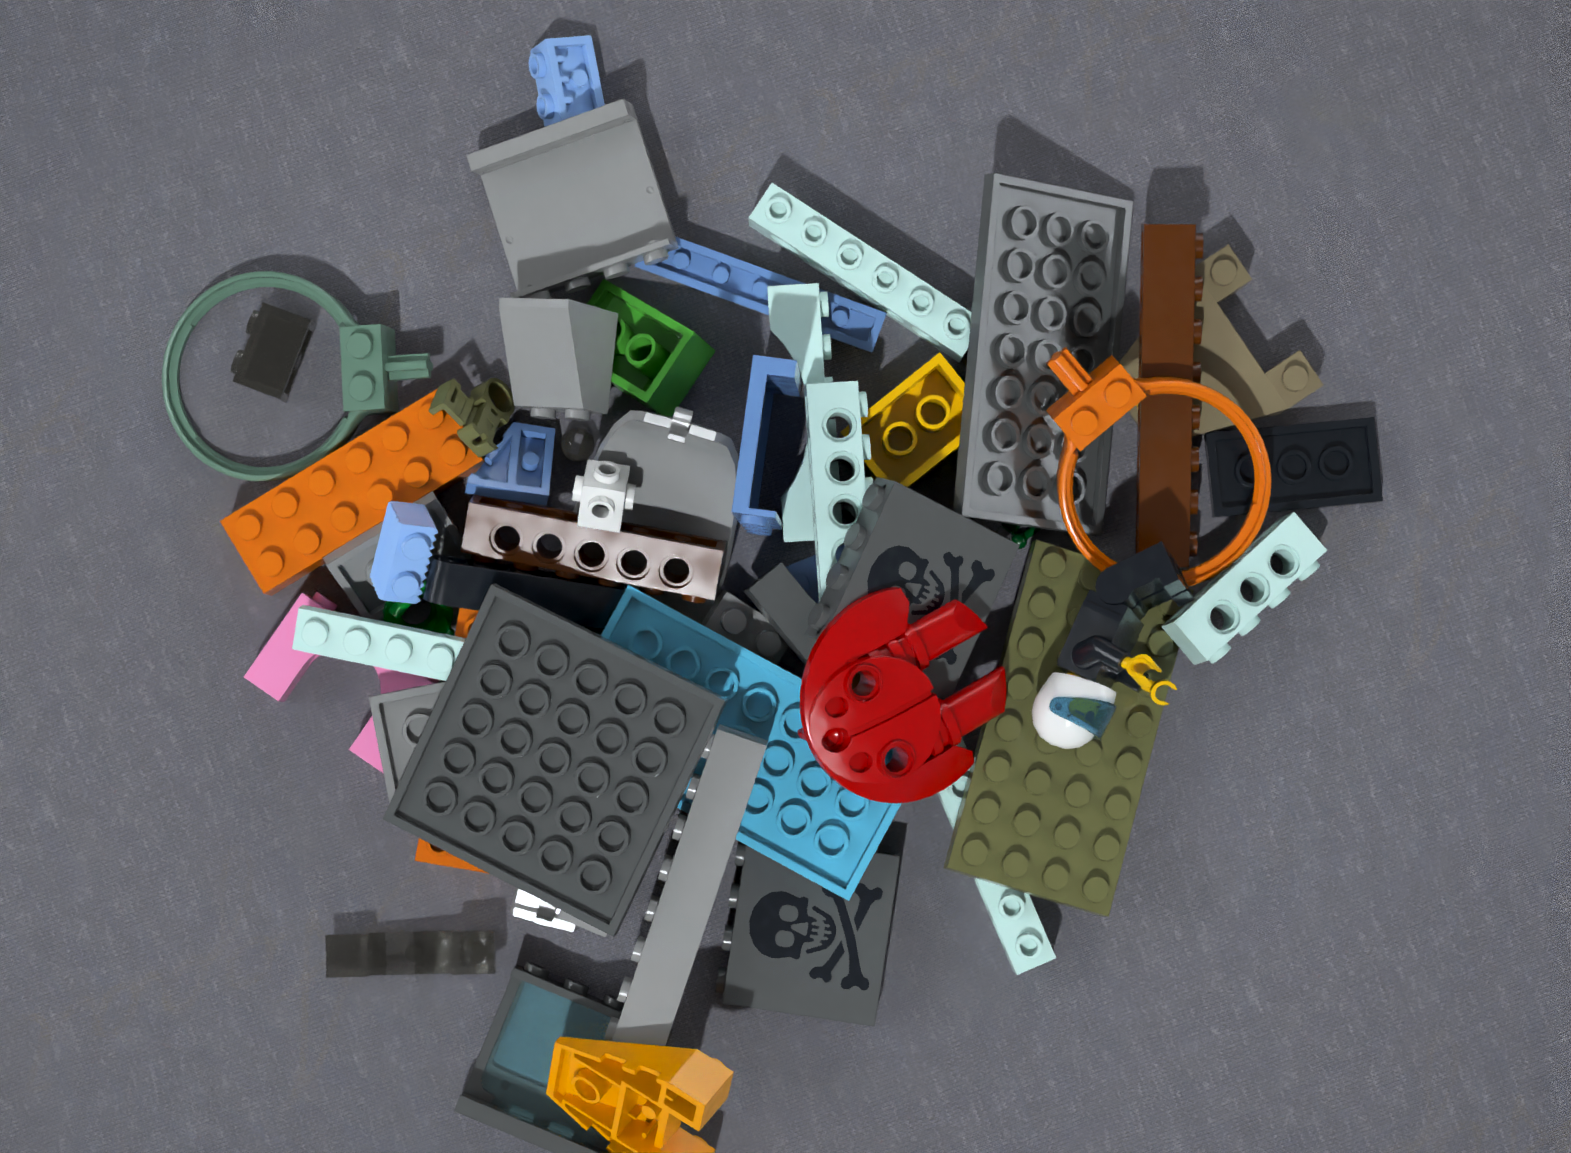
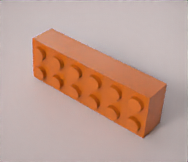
(348, 493)

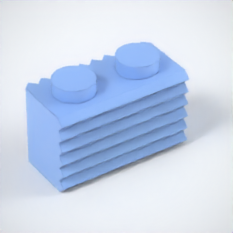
(403, 552)

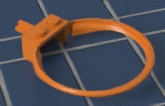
(1102, 399)

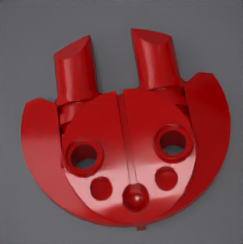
(893, 700)

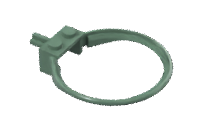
(367, 370)

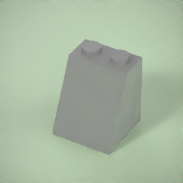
(559, 356)

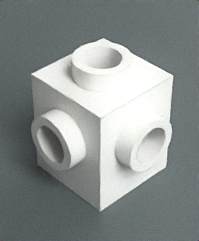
(603, 495)

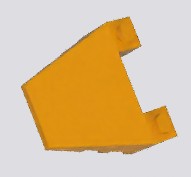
(638, 1092)

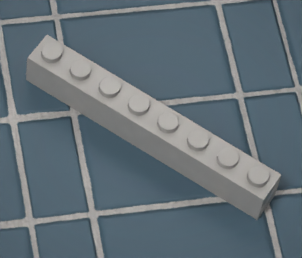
(689, 888)

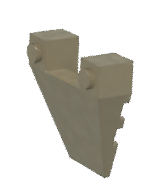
(1227, 360)

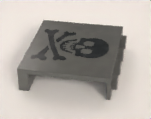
(927, 554)
(805, 946)

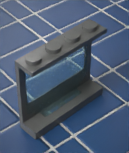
(516, 1059)

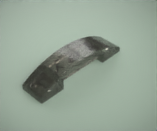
(410, 953)

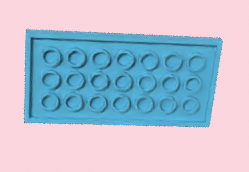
(794, 806)

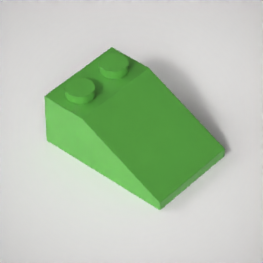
(653, 353)

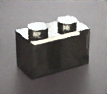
(272, 352)

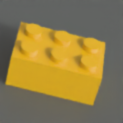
(915, 424)

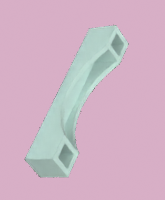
(796, 322)

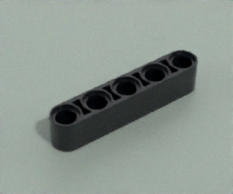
(466, 582)

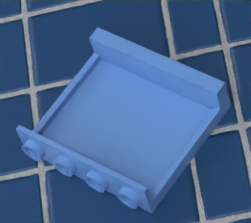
(767, 378)

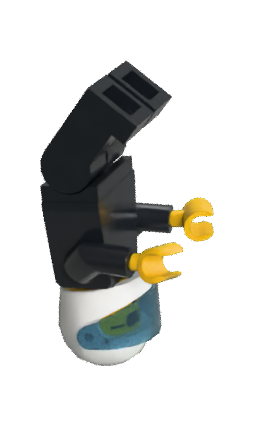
(1079, 702)

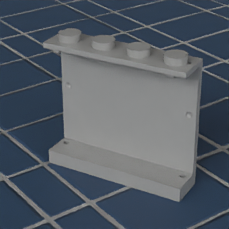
(576, 201)

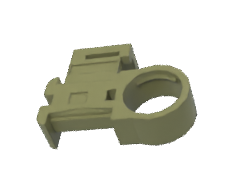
(476, 412)

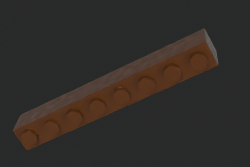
(1167, 420)

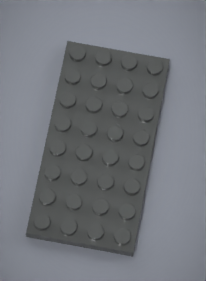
(1043, 282)

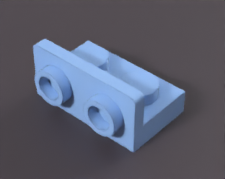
(565, 78)

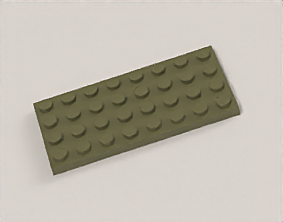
(1045, 813)

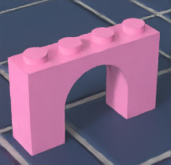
(281, 668)

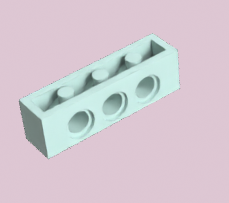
(1192, 625)

